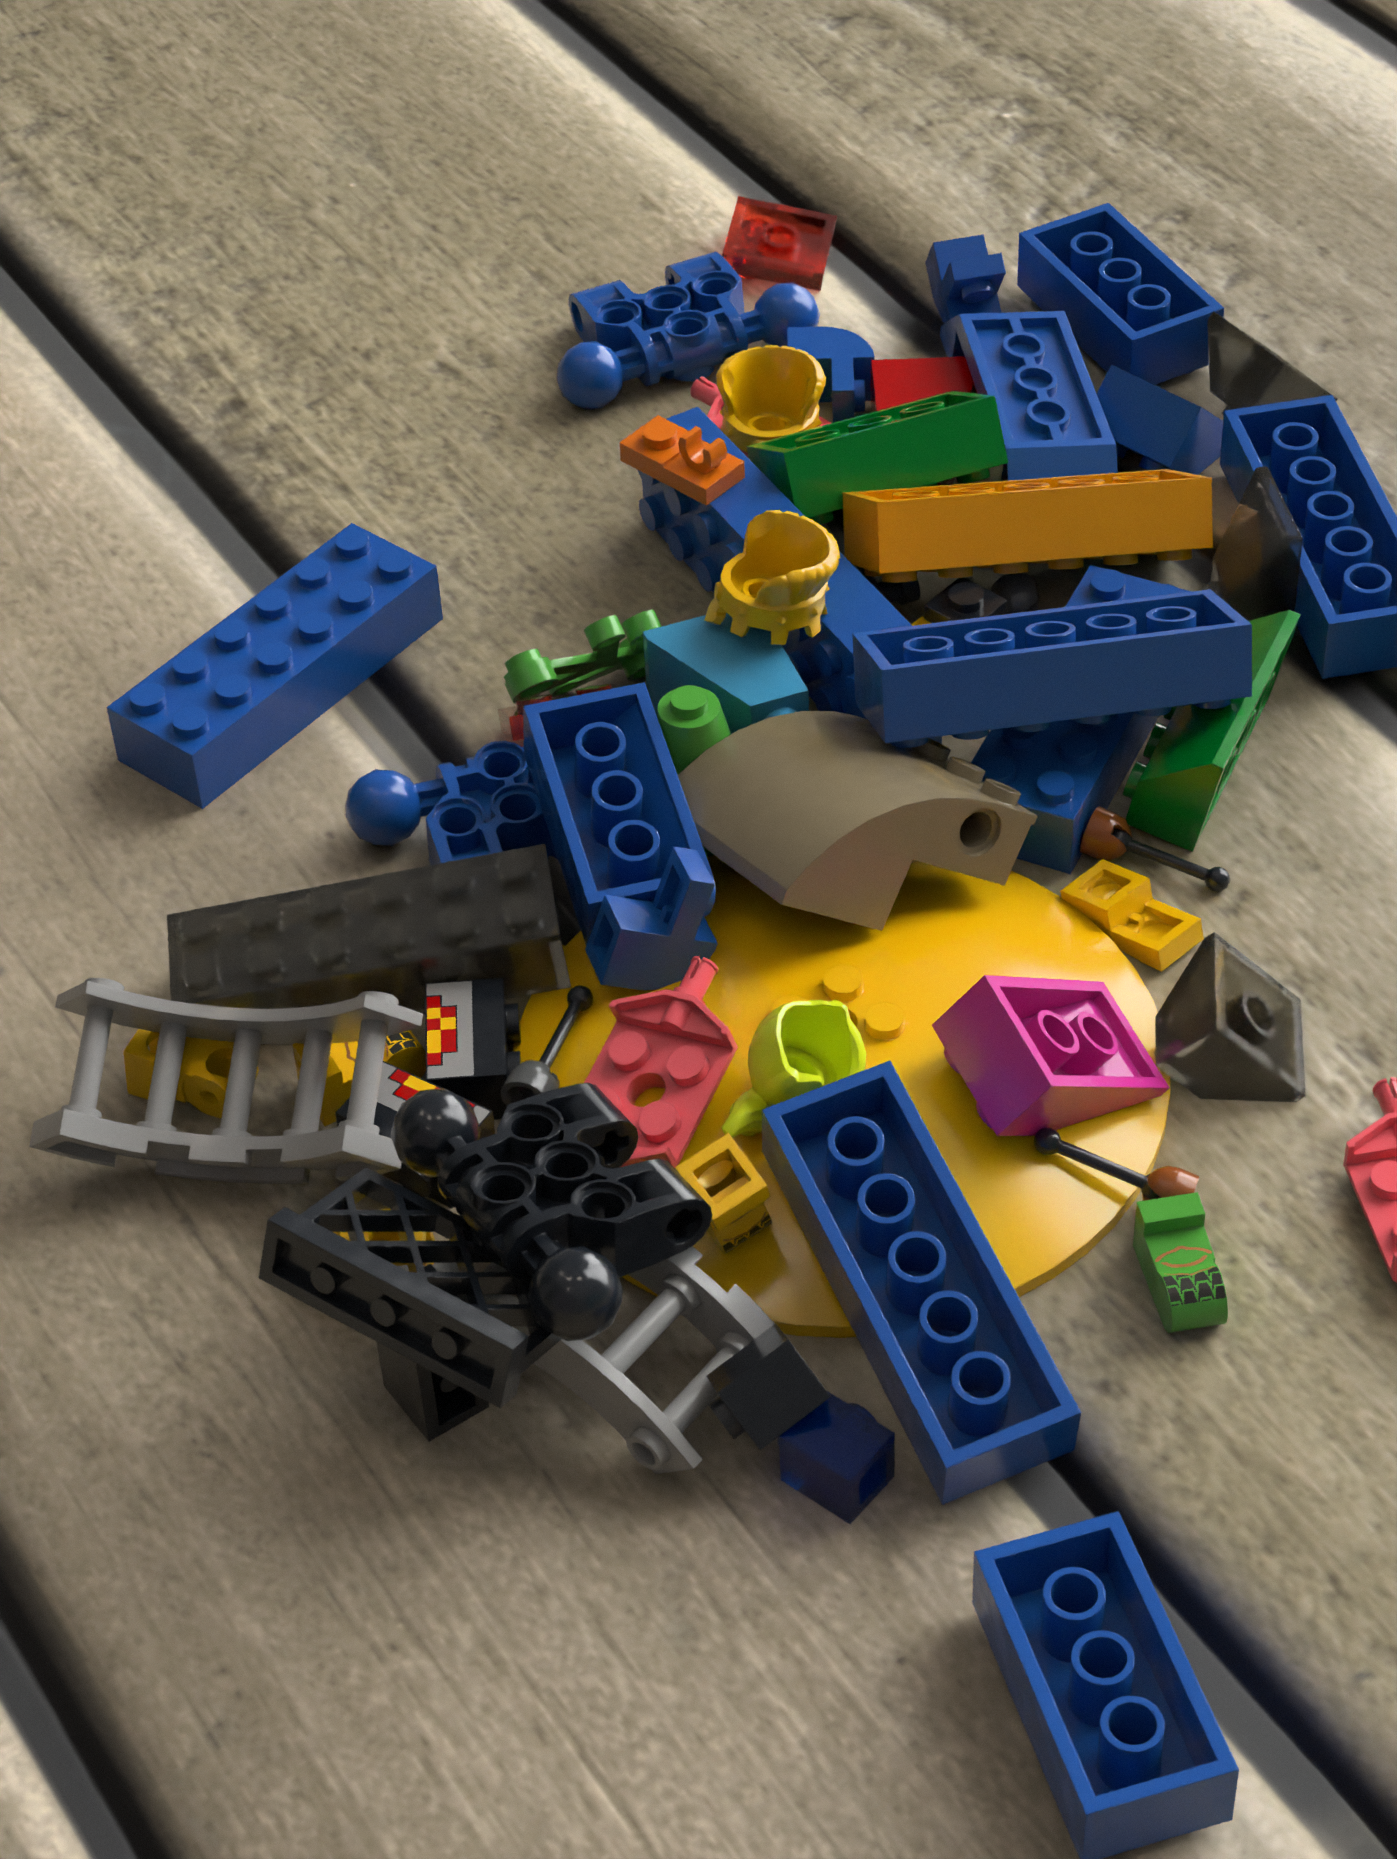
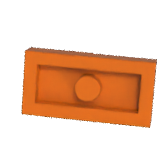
(682, 459)

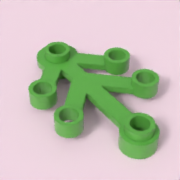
(533, 674)

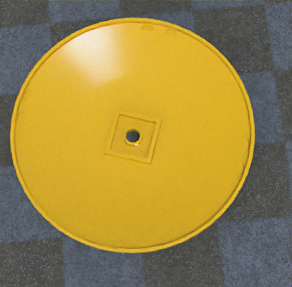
(896, 983)

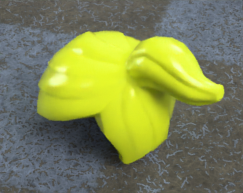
(794, 1053)

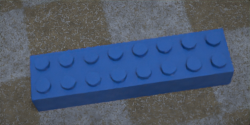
(716, 533)

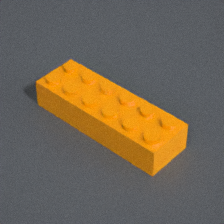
(1027, 521)

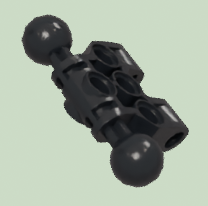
(553, 1196)

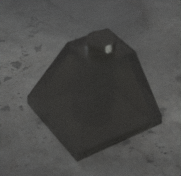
(1249, 372)
(1258, 553)
(1231, 1030)

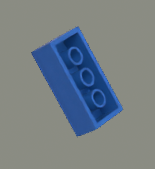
(1118, 294)
(1103, 1687)

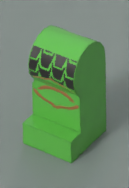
(1179, 1262)

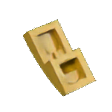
(1127, 913)

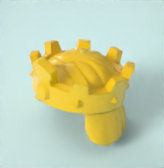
(769, 393)
(777, 577)

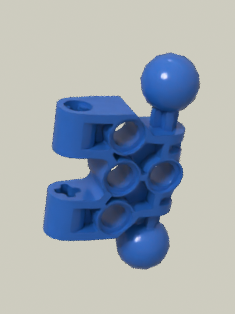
(672, 328)
(469, 807)

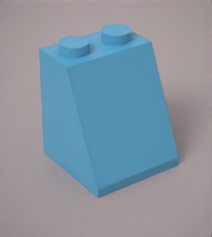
(743, 672)

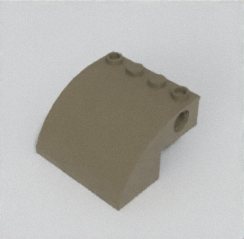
(837, 815)

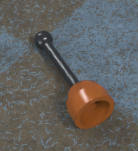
(1112, 837)
(1161, 1183)

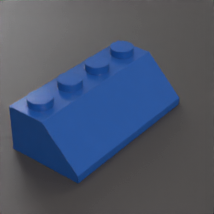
(607, 794)

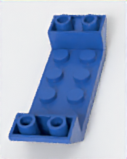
(1040, 389)

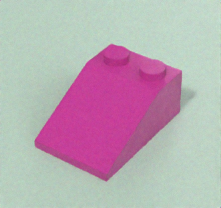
(1045, 1053)

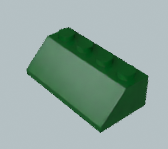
(885, 449)
(1202, 746)

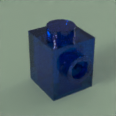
(838, 1457)

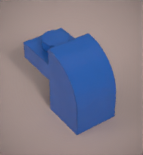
(964, 277)
(845, 363)
(653, 942)

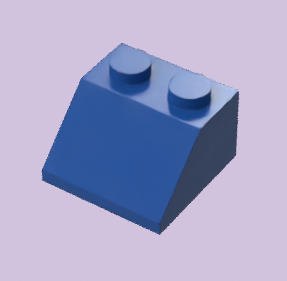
(1158, 424)

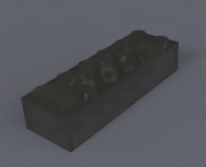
(377, 934)

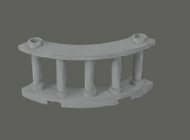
(230, 1151)
(652, 1436)

